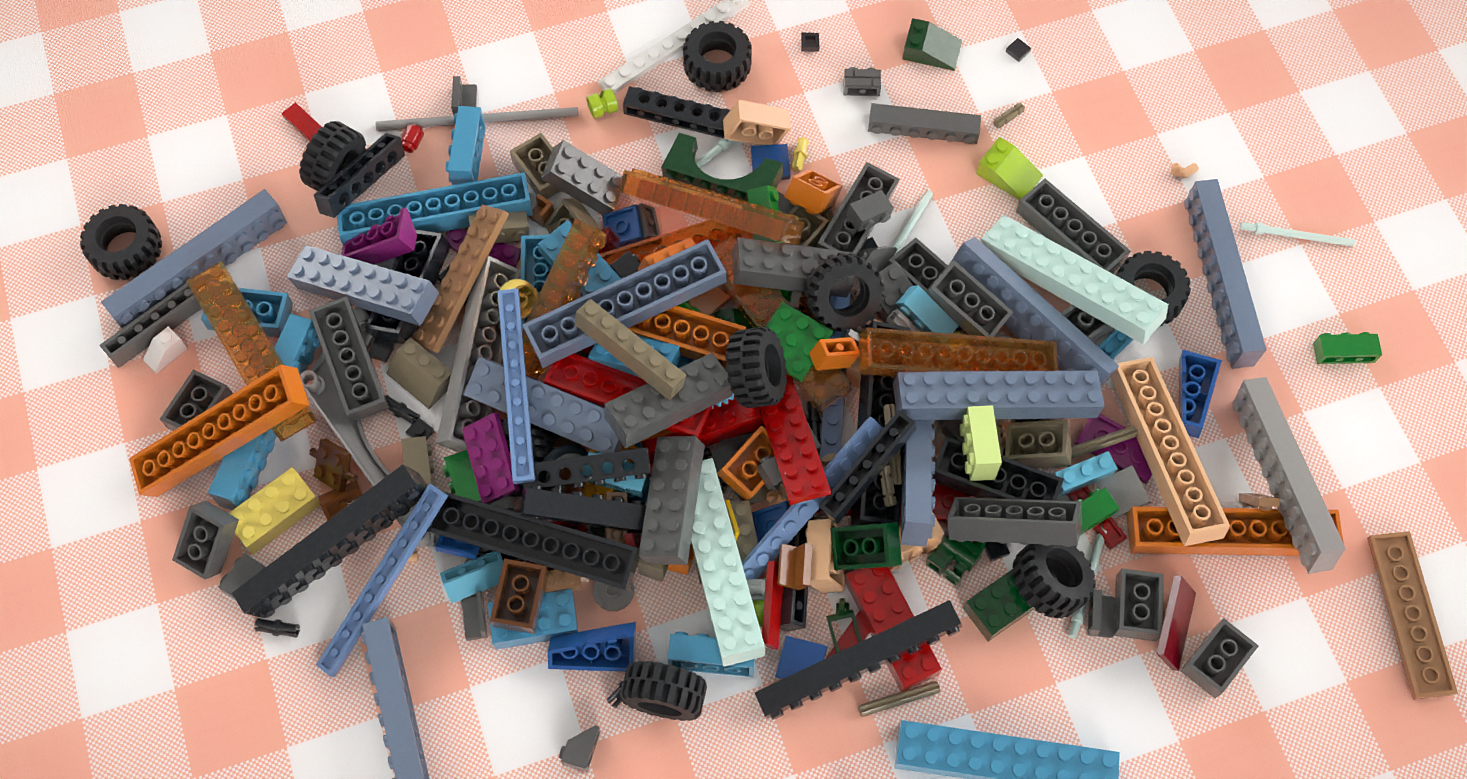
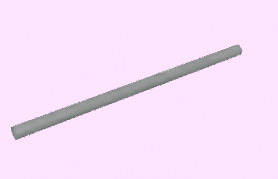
(488, 117)

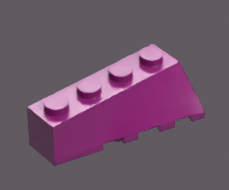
(383, 241)

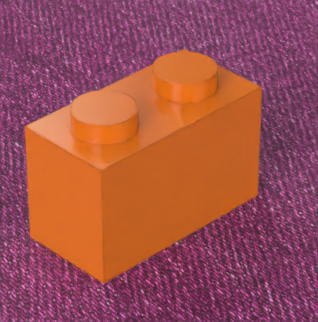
(834, 353)

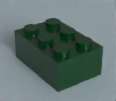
(866, 546)
(997, 607)

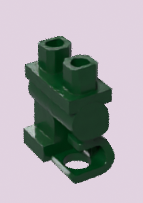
(964, 553)

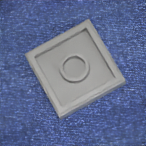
(1125, 490)

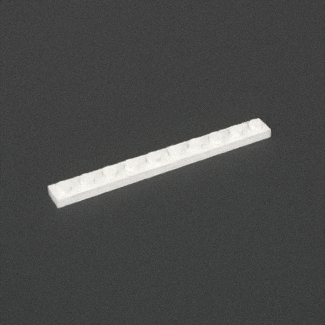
(668, 46)

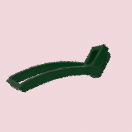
(841, 614)

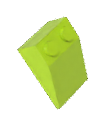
(1008, 169)

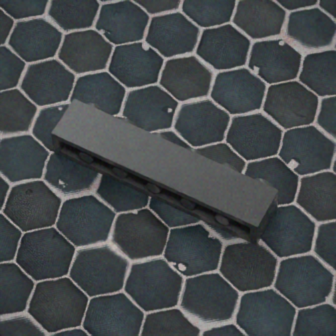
(924, 123)
(140, 332)

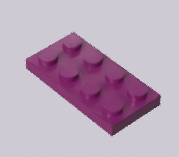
(1123, 453)
(490, 458)

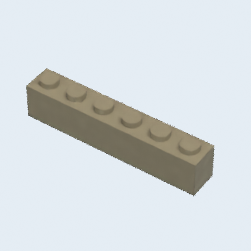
(630, 349)

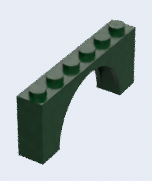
(682, 167)

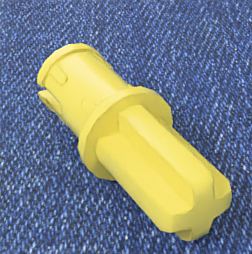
(799, 154)

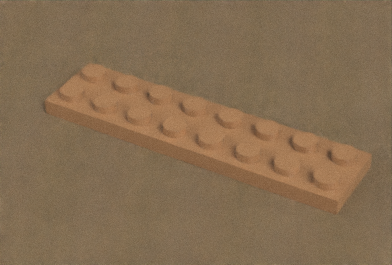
(460, 277)
(1412, 616)

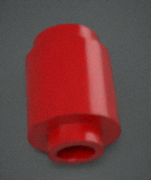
(412, 138)

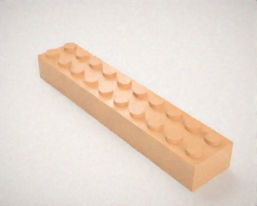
(1169, 452)

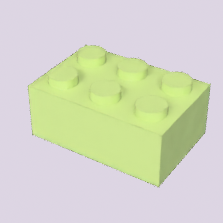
(980, 443)

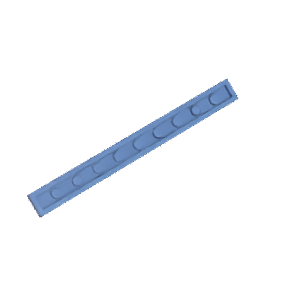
(516, 387)
(833, 414)
(800, 513)
(382, 580)

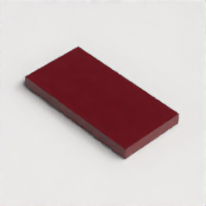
(1176, 623)

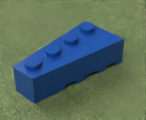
(1196, 386)
(594, 649)

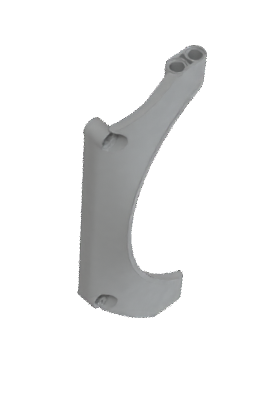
(352, 436)

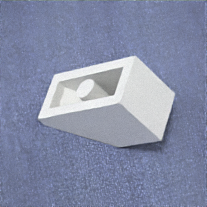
(163, 350)

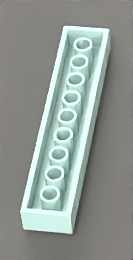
(1076, 279)
(723, 574)

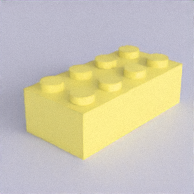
(273, 510)

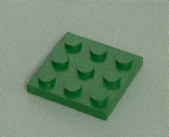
(797, 337)

